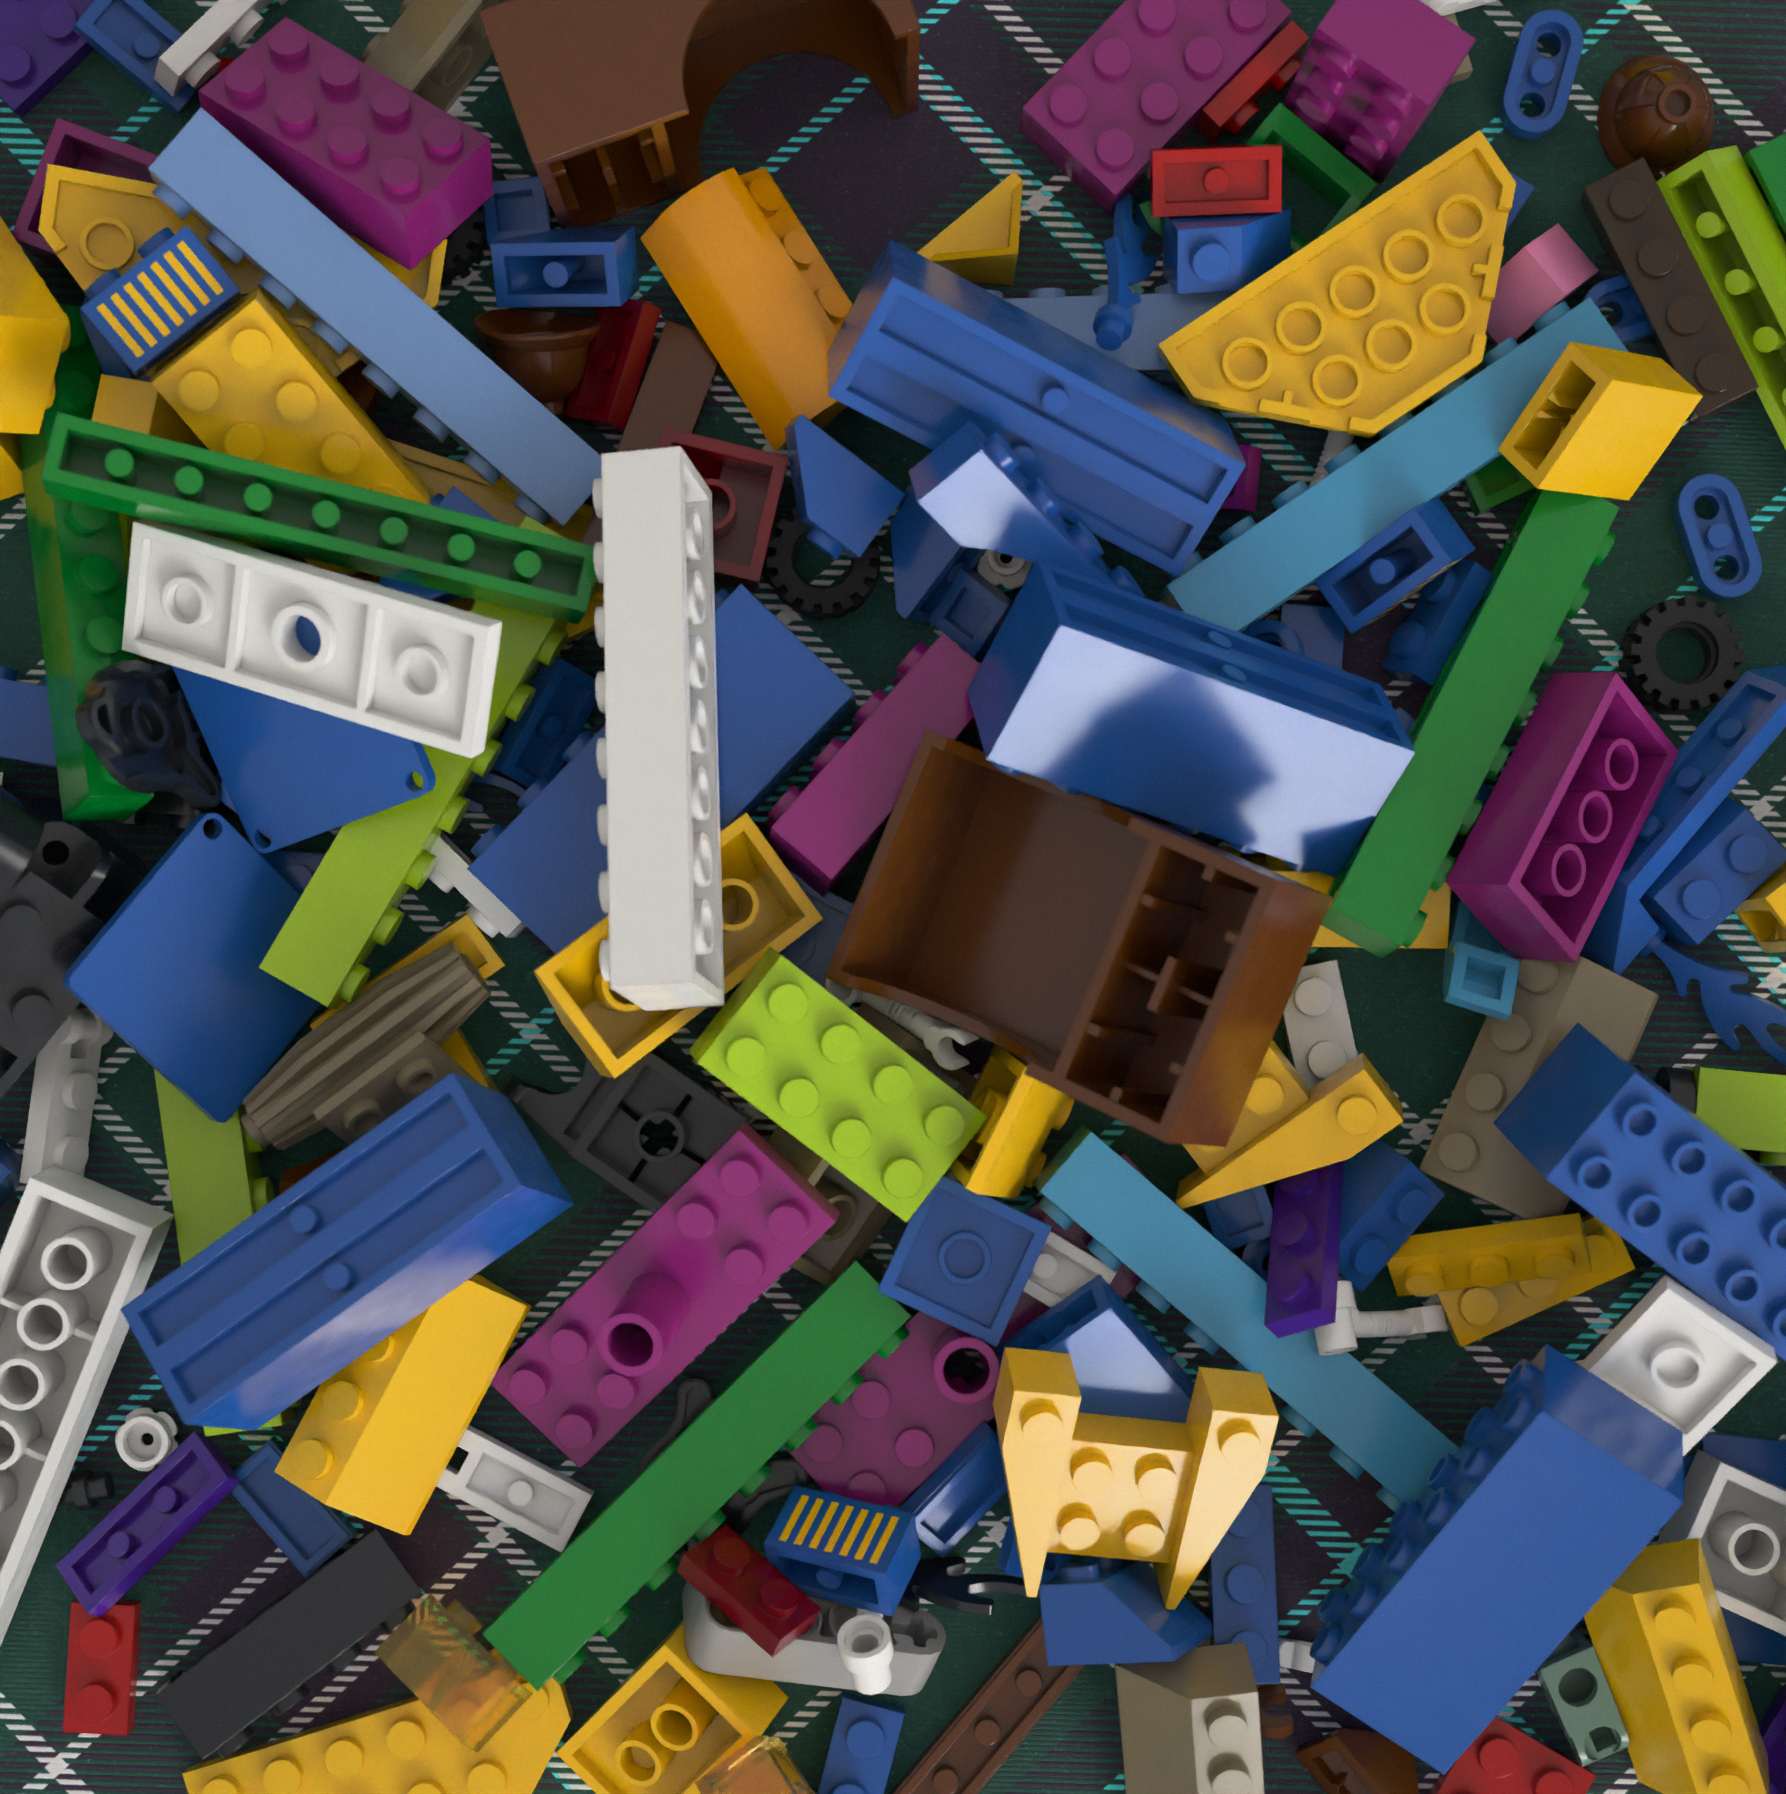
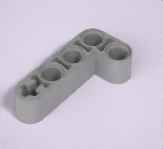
(813, 1657)

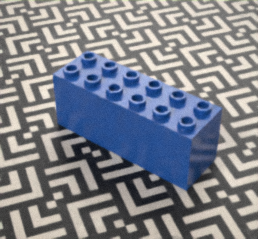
(1107, 440)
(771, 715)
(1186, 721)
(1657, 1178)
(346, 1256)
(1497, 1557)

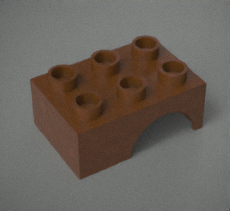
(624, 86)
(1080, 941)

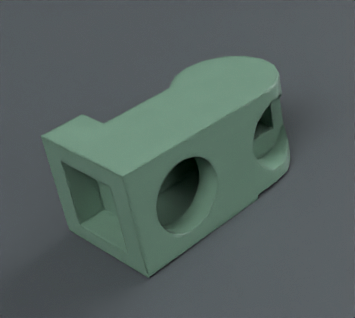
(1582, 1700)

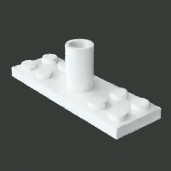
(381, 653)
(1681, 1359)

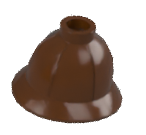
(1655, 112)
(539, 350)

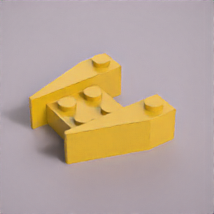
(1293, 1128)
(1126, 1481)

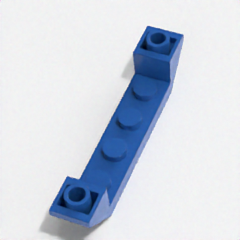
(1698, 782)

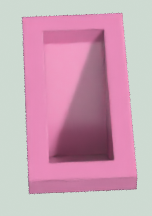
(1535, 282)

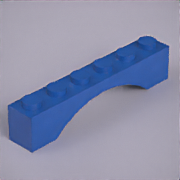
(989, 505)

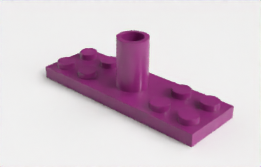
(664, 1295)
(912, 1408)

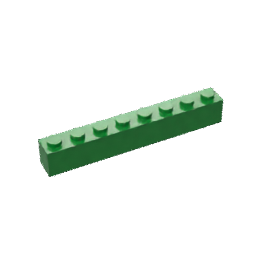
(317, 518)
(77, 592)
(1468, 717)
(697, 1475)

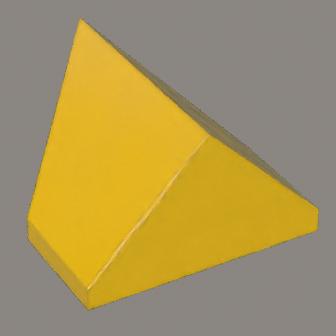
(984, 238)

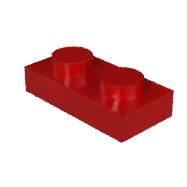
(1236, 104)
(1215, 180)
(102, 1669)

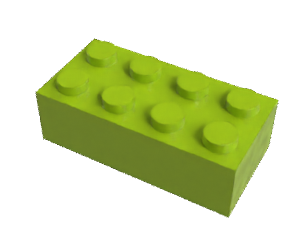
(837, 1084)

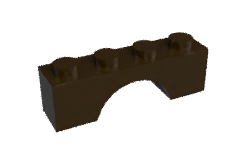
(1668, 285)

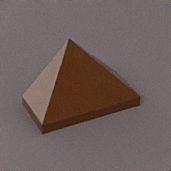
(1359, 1763)

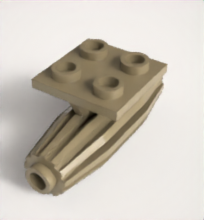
(369, 1054)

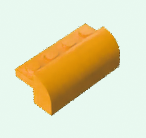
(755, 294)

